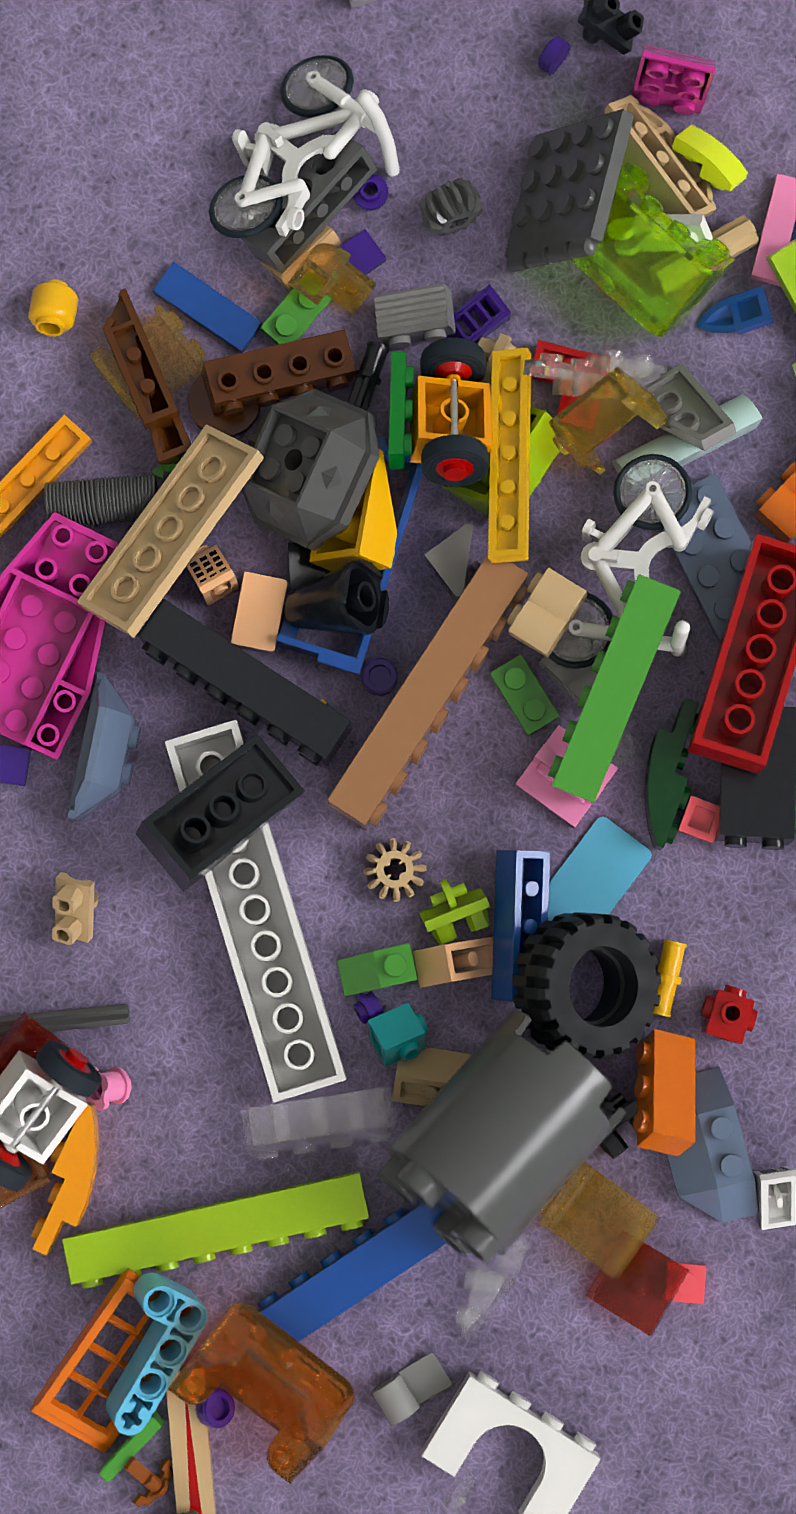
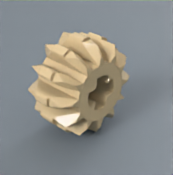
(385, 862)

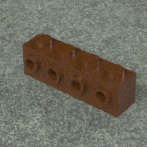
(278, 372)

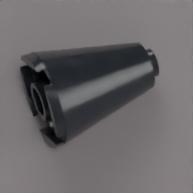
(341, 601)

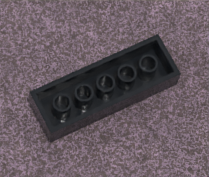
(245, 682)

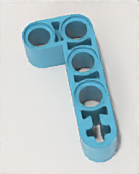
(134, 1402)

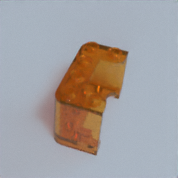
(272, 1379)

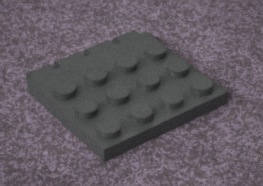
(568, 191)

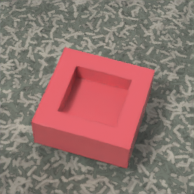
(700, 819)
(693, 1286)

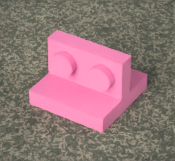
(539, 785)

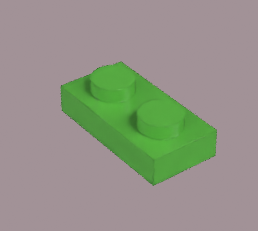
(292, 317)
(524, 695)

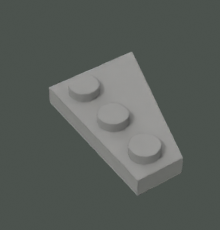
(690, 409)

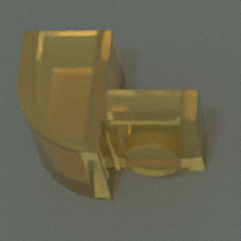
(330, 273)

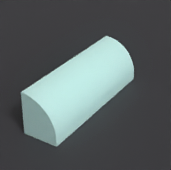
(739, 410)

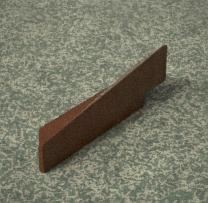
(145, 381)

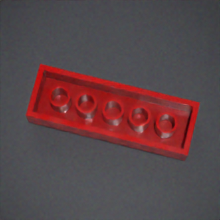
(752, 662)

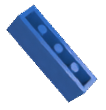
(518, 911)

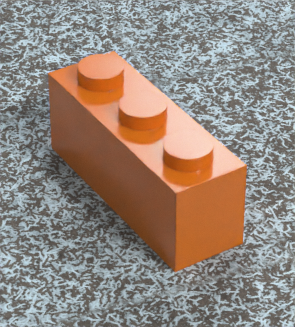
(665, 1093)

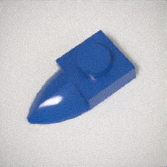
(738, 313)

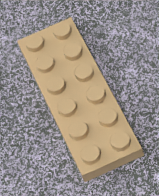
(170, 530)

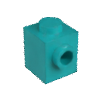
(397, 1034)

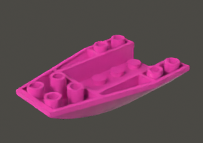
(46, 636)

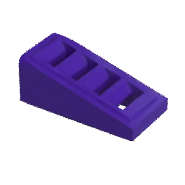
(475, 304)

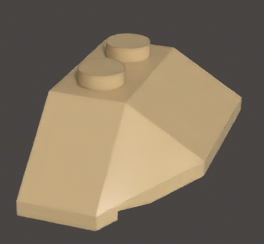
(671, 177)

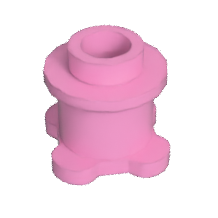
(113, 1088)

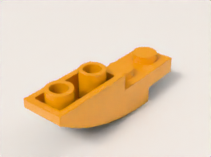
(77, 1164)

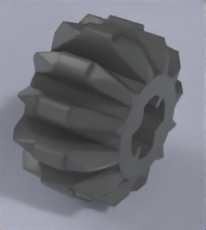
(451, 207)

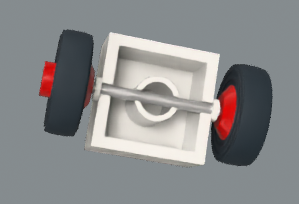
(40, 1106)

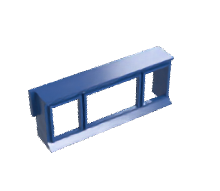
(353, 663)

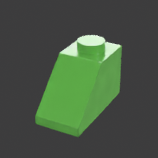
(377, 969)

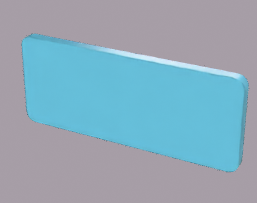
(597, 871)

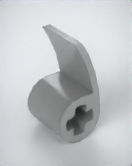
(411, 1386)

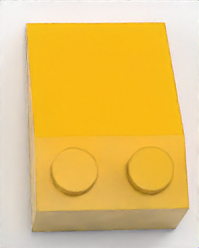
(370, 532)

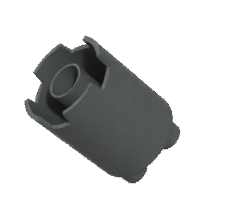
(501, 1139)

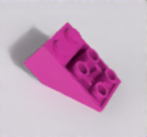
(673, 80)

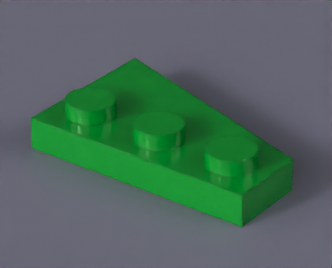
(400, 410)

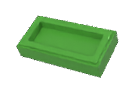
(130, 1448)

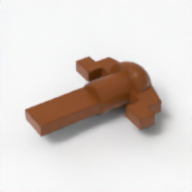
(155, 1485)

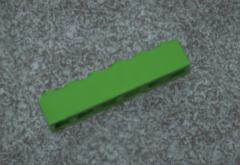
(616, 687)

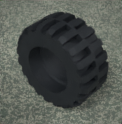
(627, 991)

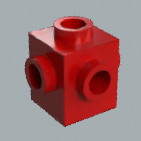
(714, 1012)

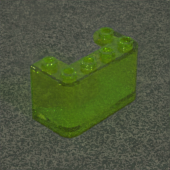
(651, 260)

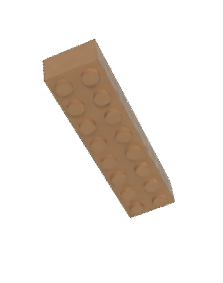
(427, 692)

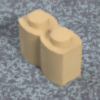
(547, 611)

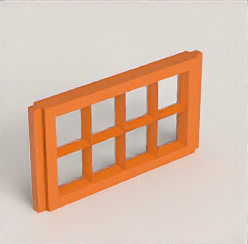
(74, 1421)

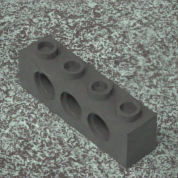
(330, 189)

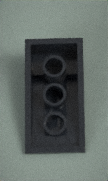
(218, 812)

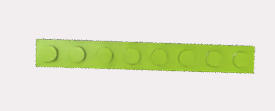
(216, 1228)

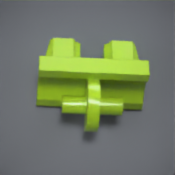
(453, 905)

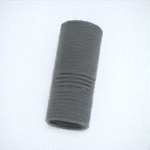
(111, 498)

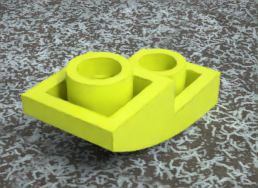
(718, 162)

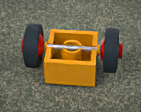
(452, 413)

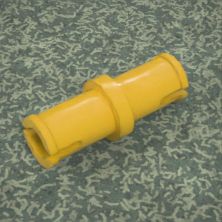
(669, 968)

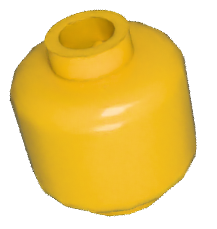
(53, 307)

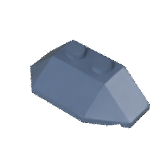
(104, 751)
(716, 1168)

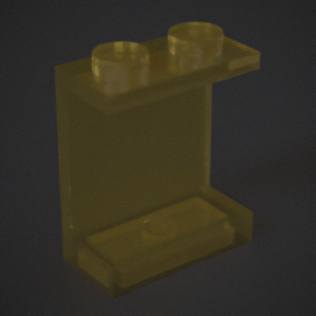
(176, 357)
(601, 414)
(599, 1220)

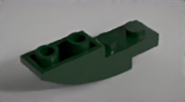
(664, 788)

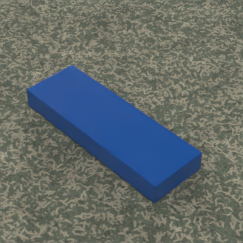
(207, 307)

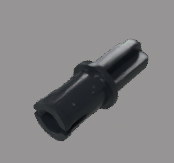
(368, 375)

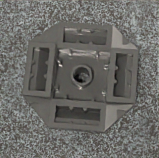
(312, 466)

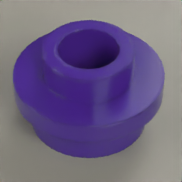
(372, 202)
(367, 1007)

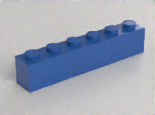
(354, 1274)

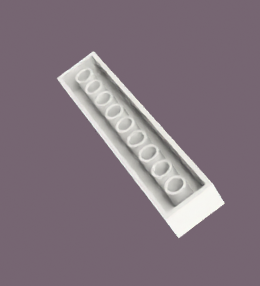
(264, 940)

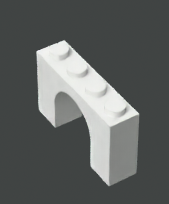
(482, 1406)

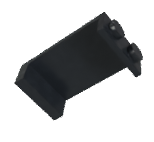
(762, 804)

